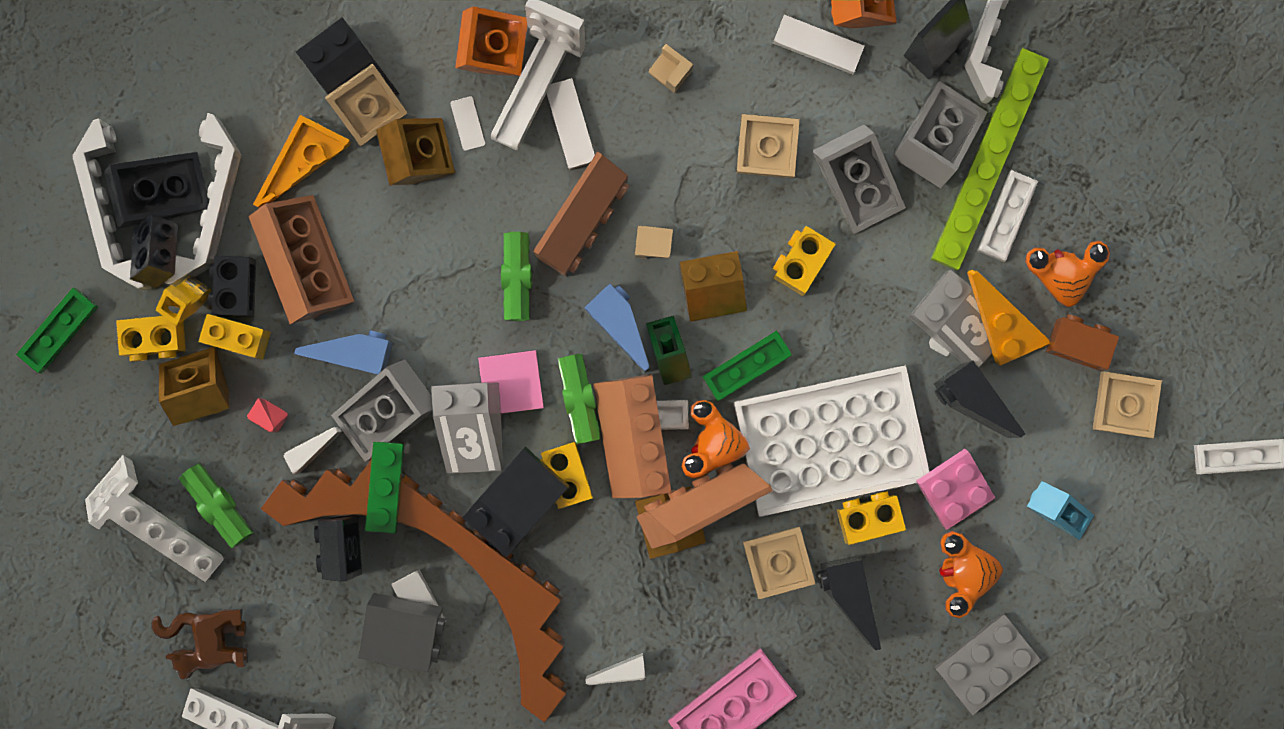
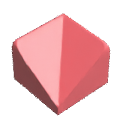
(267, 415)

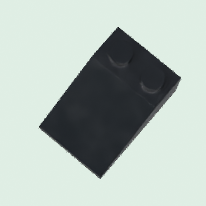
(940, 39)
(337, 57)
(156, 186)
(972, 395)
(515, 501)
(339, 548)
(847, 587)

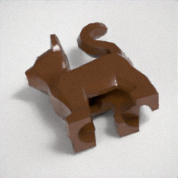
(209, 640)

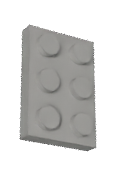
(987, 664)

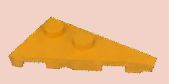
(302, 154)
(1006, 327)

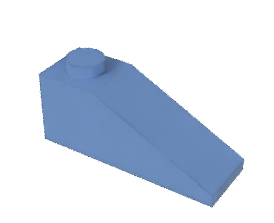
(617, 319)
(355, 351)

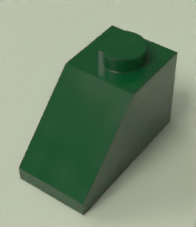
(669, 350)

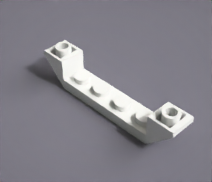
(983, 77)
(97, 142)
(219, 192)

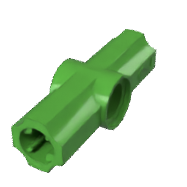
(516, 276)
(579, 398)
(216, 505)

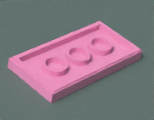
(738, 699)

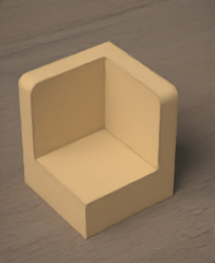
(671, 69)
(653, 242)

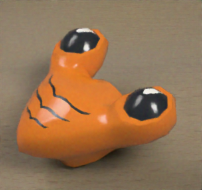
(1065, 273)
(716, 445)
(969, 571)

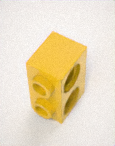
(809, 264)
(151, 331)
(234, 336)
(573, 473)
(872, 526)

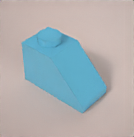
(1060, 509)

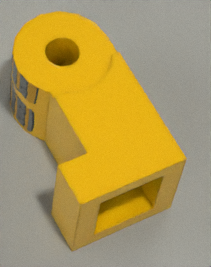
(186, 296)

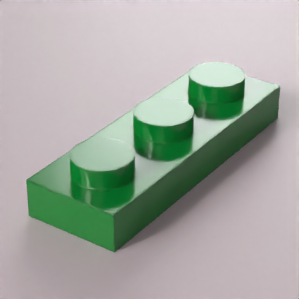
(57, 330)
(747, 366)
(384, 487)

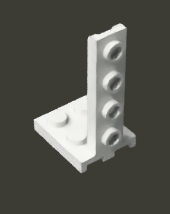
(557, 35)
(114, 501)
(219, 714)

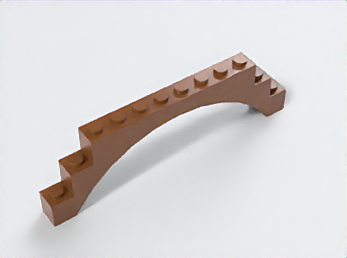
(520, 594)

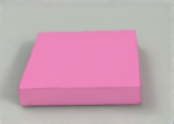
(517, 380)

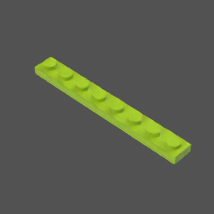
(989, 159)

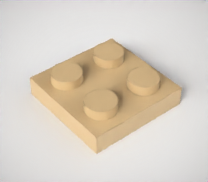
(365, 104)
(767, 146)
(1127, 405)
(778, 562)

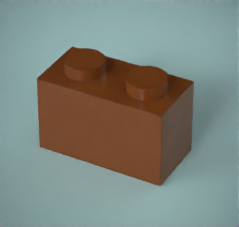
(1082, 343)

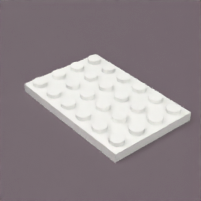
(833, 440)

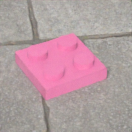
(955, 489)

